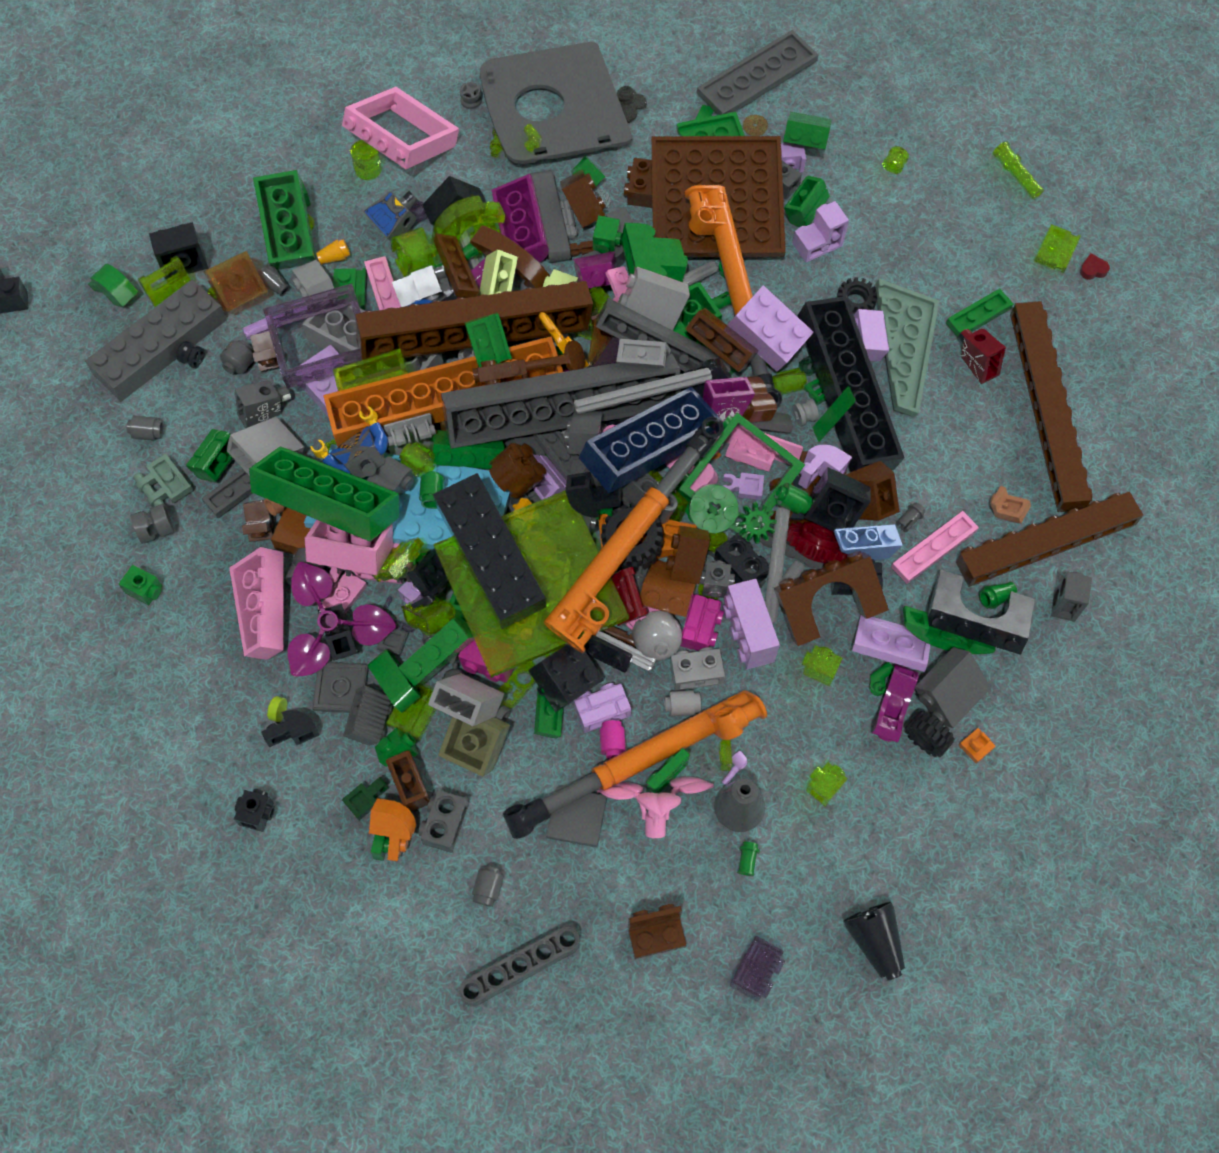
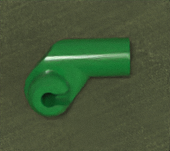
(877, 679)

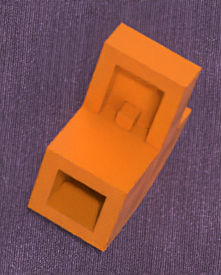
(393, 821)

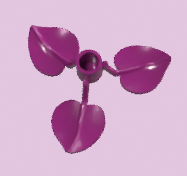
(308, 654)

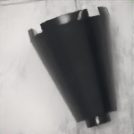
(878, 938)

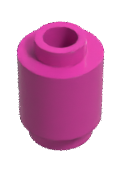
(612, 738)

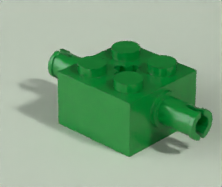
(699, 300)

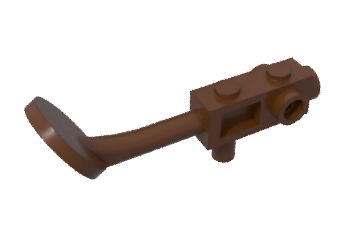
(492, 372)

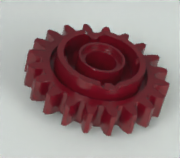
(815, 542)

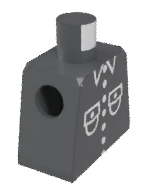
(259, 402)

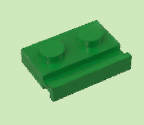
(357, 278)
(488, 339)
(671, 769)

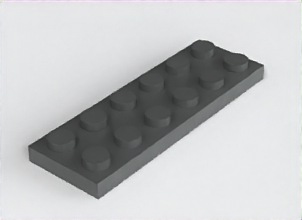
(757, 73)

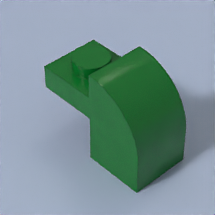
(113, 285)

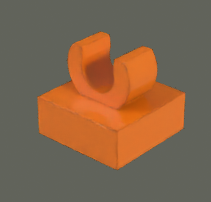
(977, 745)

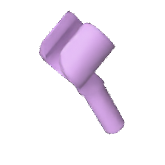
(740, 762)

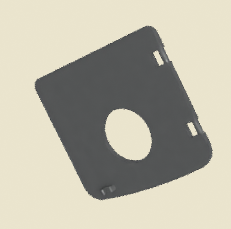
(582, 82)

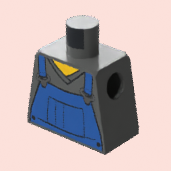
(392, 214)

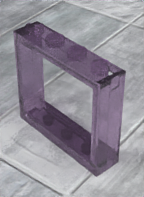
(302, 309)

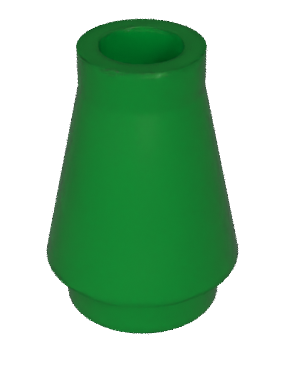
(995, 595)

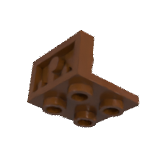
(656, 931)

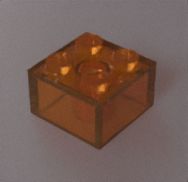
(235, 281)

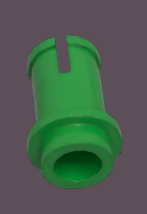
(748, 858)

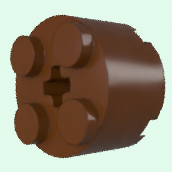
(516, 469)

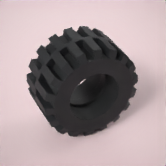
(643, 553)

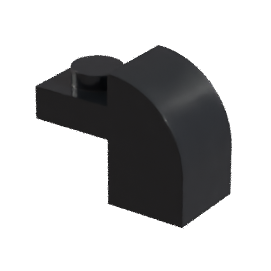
(587, 497)
(340, 640)

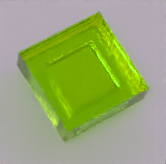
(725, 755)

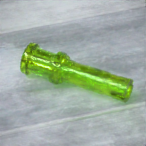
(1013, 163)

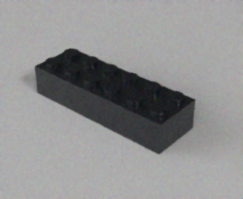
(489, 551)

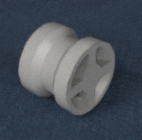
(805, 412)

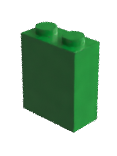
(807, 130)

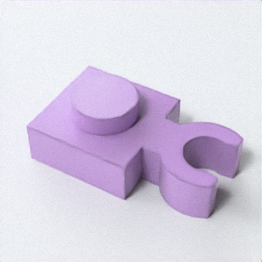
(749, 485)

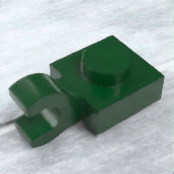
(362, 799)

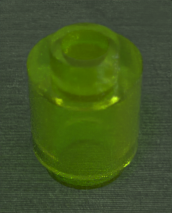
(790, 381)

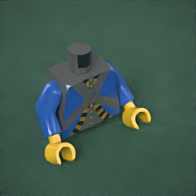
(360, 453)

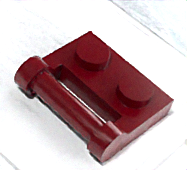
(629, 594)

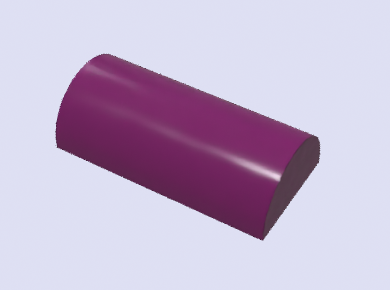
(522, 216)

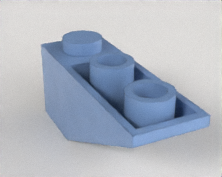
(876, 541)

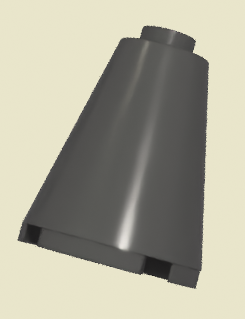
(739, 805)

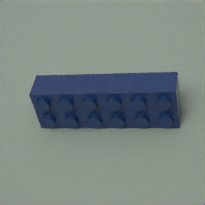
(645, 440)

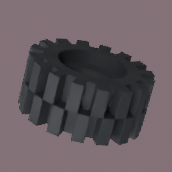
(859, 288)
(929, 734)

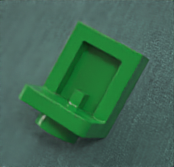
(395, 744)

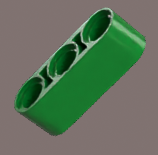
(393, 681)

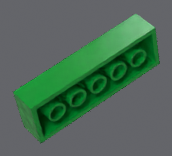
(324, 493)

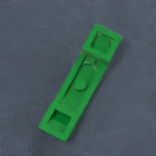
(917, 623)

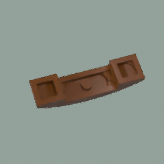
(527, 266)

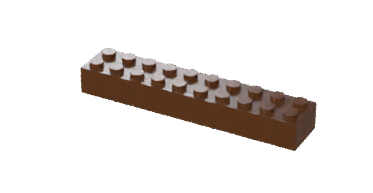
(441, 324)

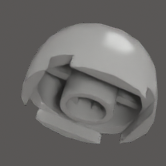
(657, 635)

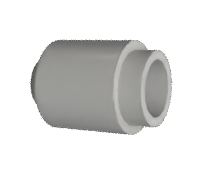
(682, 703)

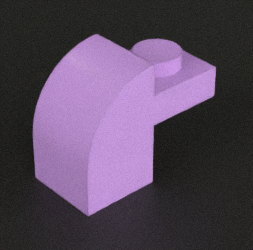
(819, 459)

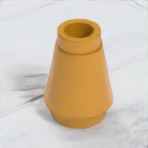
(333, 252)

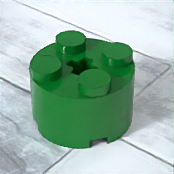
(726, 511)

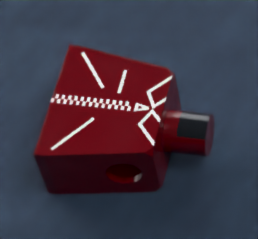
(982, 354)

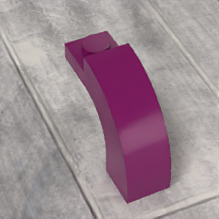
(895, 704)

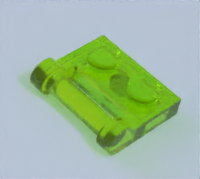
(167, 287)

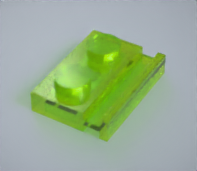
(1057, 248)
(402, 555)
(416, 717)

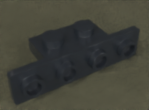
(428, 578)
(608, 653)

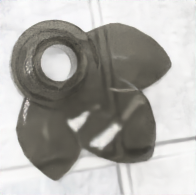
(630, 102)

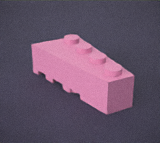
(259, 602)

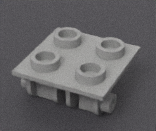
(409, 431)

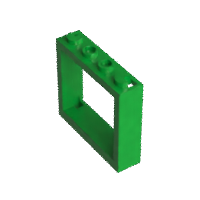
(729, 424)

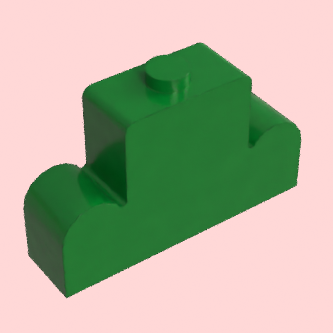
(656, 255)

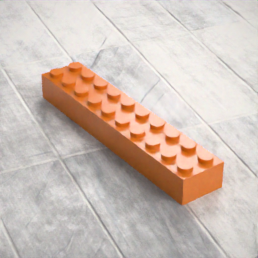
(420, 391)

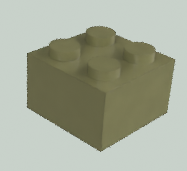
(474, 746)

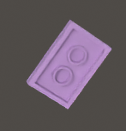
(890, 643)

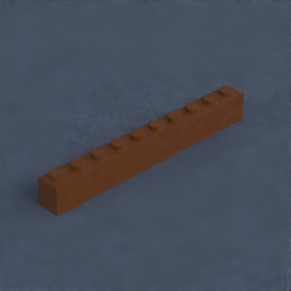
(1050, 407)

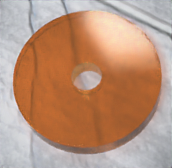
(755, 130)

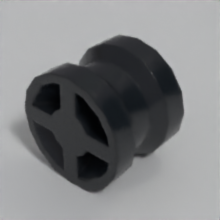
(189, 354)

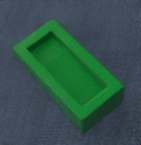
(705, 111)

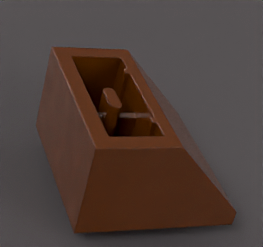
(882, 488)

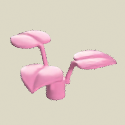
(657, 804)

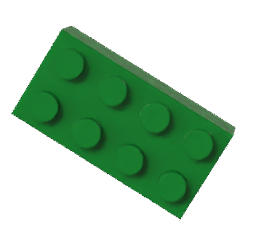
(284, 219)

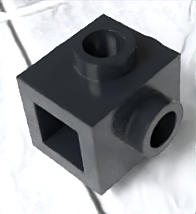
(254, 809)

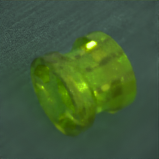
(896, 159)

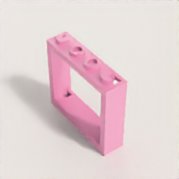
(441, 132)

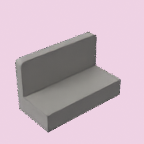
(642, 353)

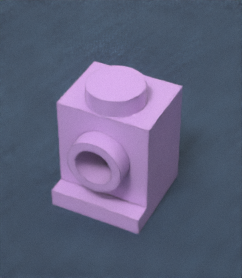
(794, 155)

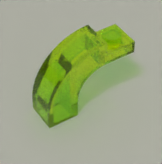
(465, 214)

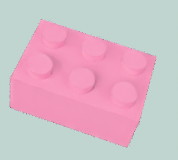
(346, 551)

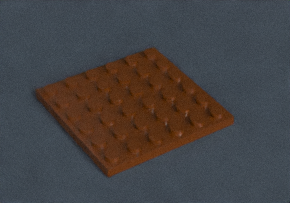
(752, 180)

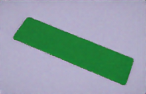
(833, 414)

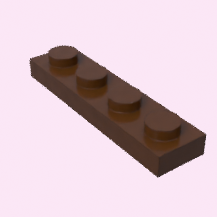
(456, 266)

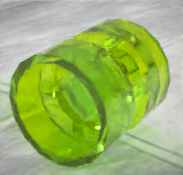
(365, 160)

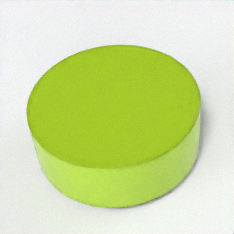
(275, 707)

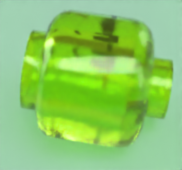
(418, 458)

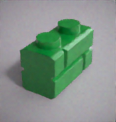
(805, 201)
(211, 456)

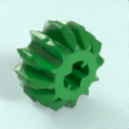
(763, 520)

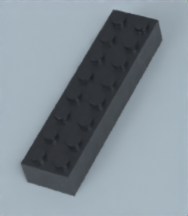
(844, 362)

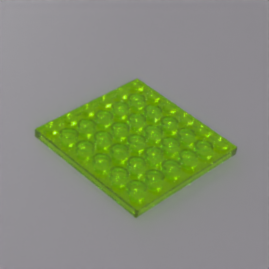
(557, 552)

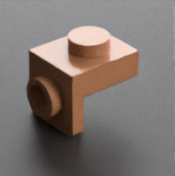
(1008, 506)

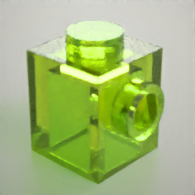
(821, 665)
(826, 783)

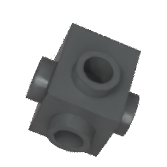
(716, 579)

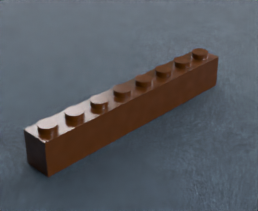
(1049, 538)

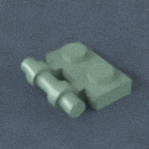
(169, 479)

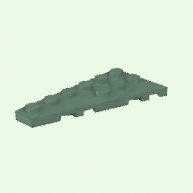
(910, 332)

